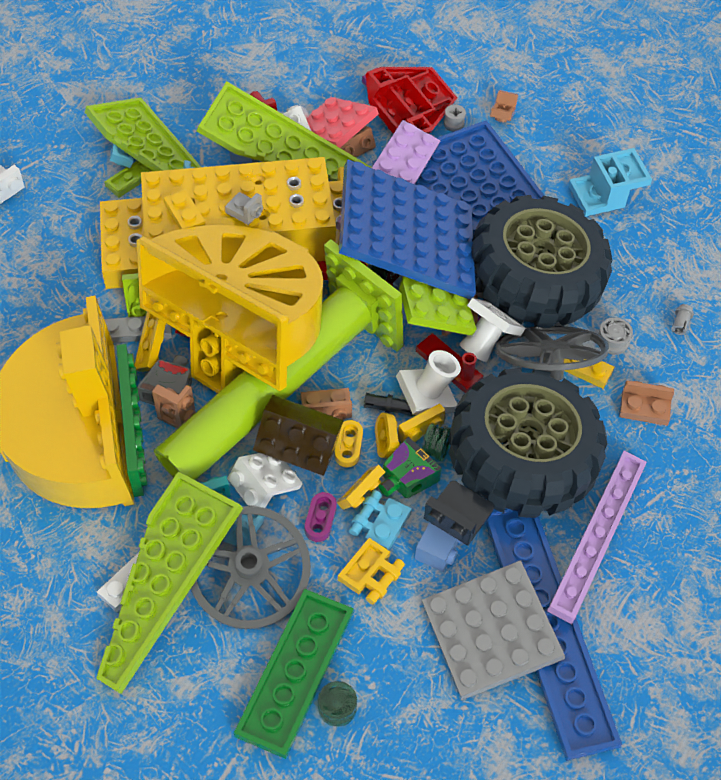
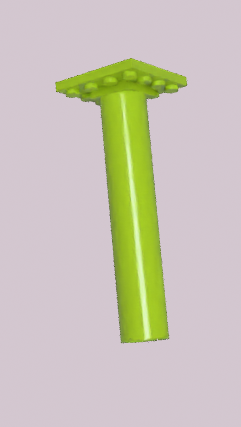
(355, 303)

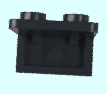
(458, 512)

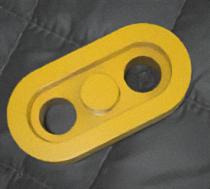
(386, 435)
(349, 445)

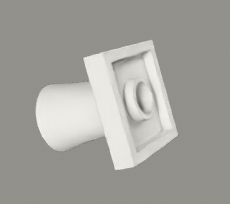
(489, 329)
(430, 385)

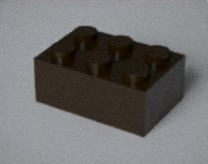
(297, 435)

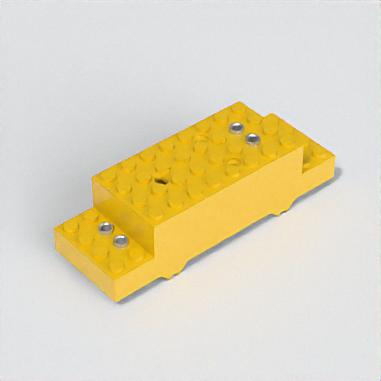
(295, 204)

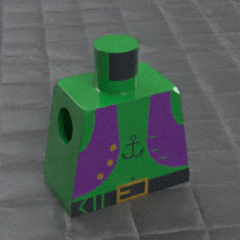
(409, 471)

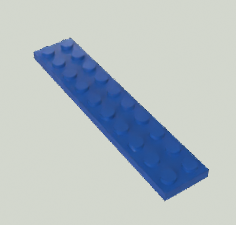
(571, 684)

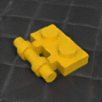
(364, 566)

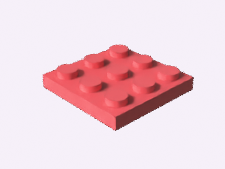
(340, 119)

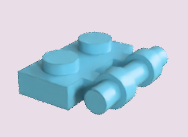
(388, 523)

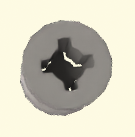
(454, 117)

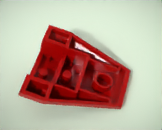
(409, 95)

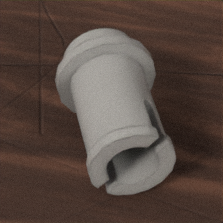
(683, 315)

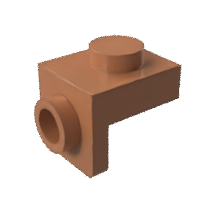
(504, 106)

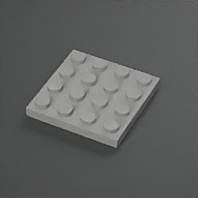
(492, 630)

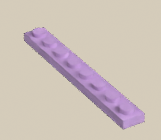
(596, 538)

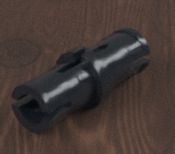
(387, 404)

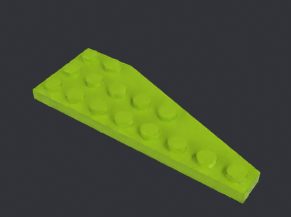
(140, 134)
(264, 134)
(435, 308)
(175, 549)

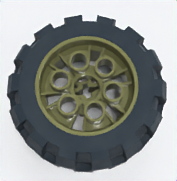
(540, 260)
(534, 468)

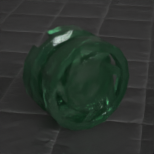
(436, 441)
(336, 704)

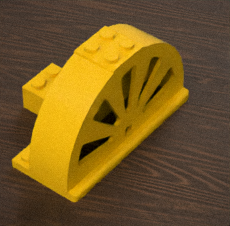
(239, 297)
(66, 414)

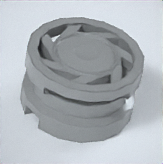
(617, 333)

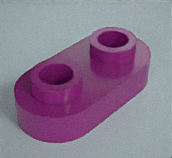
(320, 518)

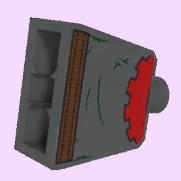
(166, 374)

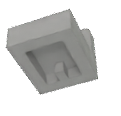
(244, 207)

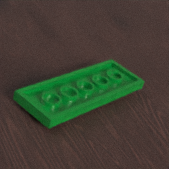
(131, 421)
(294, 674)

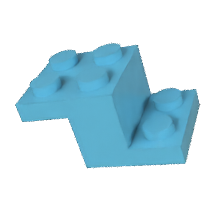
(609, 182)

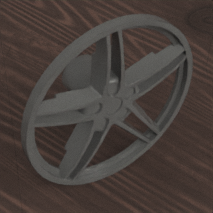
(553, 351)
(250, 568)

